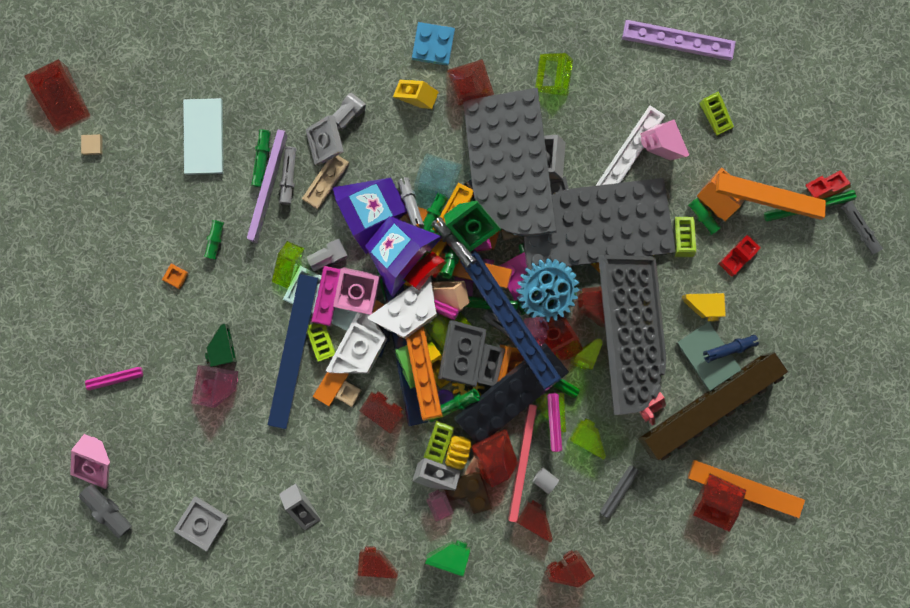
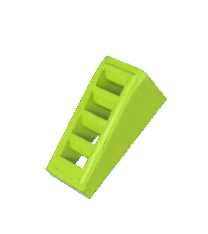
(707, 109)
(685, 252)
(321, 357)
(445, 427)

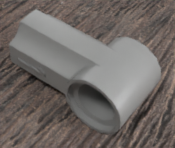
(350, 108)
(331, 253)
(545, 480)

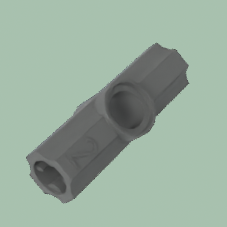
(105, 511)

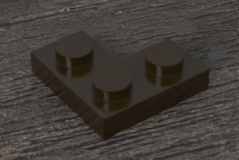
(474, 488)

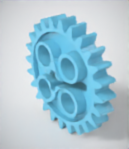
(533, 282)

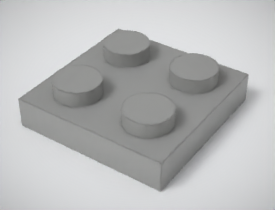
(324, 140)
(201, 523)

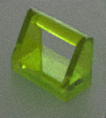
(562, 77)
(588, 356)

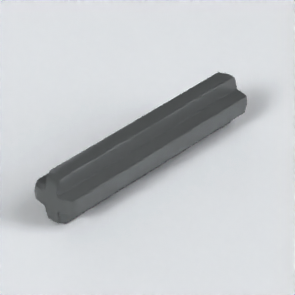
(619, 491)

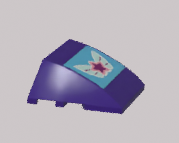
(368, 206)
(397, 249)

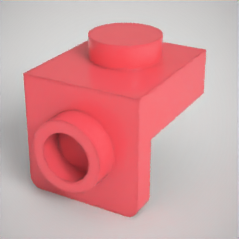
(654, 406)

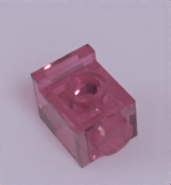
(538, 328)

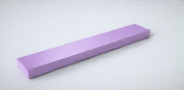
(678, 40)
(267, 186)

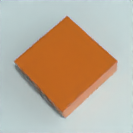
(175, 276)

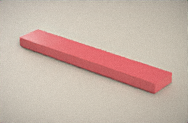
(522, 463)

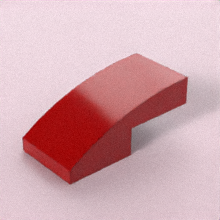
(829, 186)
(739, 255)
(424, 269)

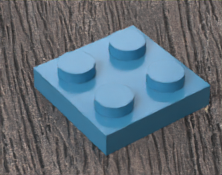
(433, 43)

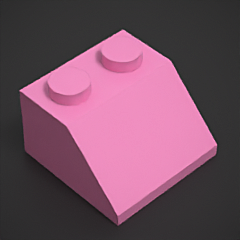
(664, 141)
(356, 290)

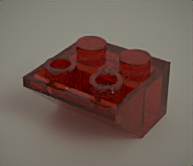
(591, 304)
(382, 412)
(719, 502)
(570, 570)

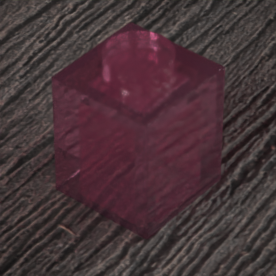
(439, 504)

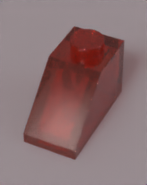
(535, 520)
(375, 564)

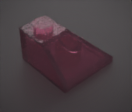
(213, 385)

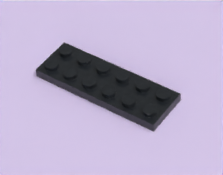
(505, 399)

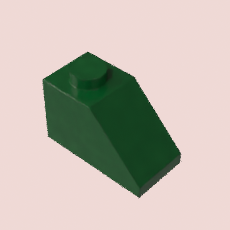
(221, 349)

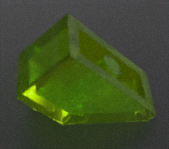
(287, 264)
(542, 405)
(588, 437)

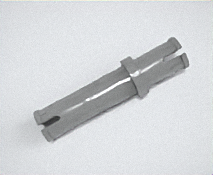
(287, 175)
(408, 196)

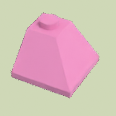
(90, 461)

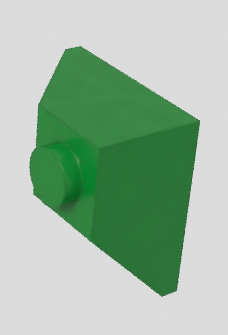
(471, 224)
(450, 557)

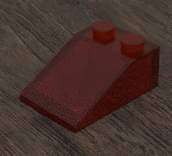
(57, 94)

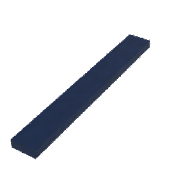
(512, 323)
(293, 351)
(409, 395)

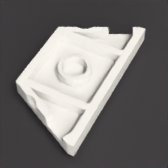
(407, 311)
(359, 347)

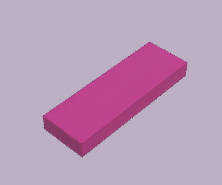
(324, 308)

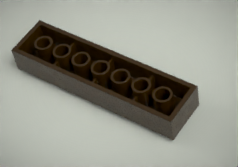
(713, 405)

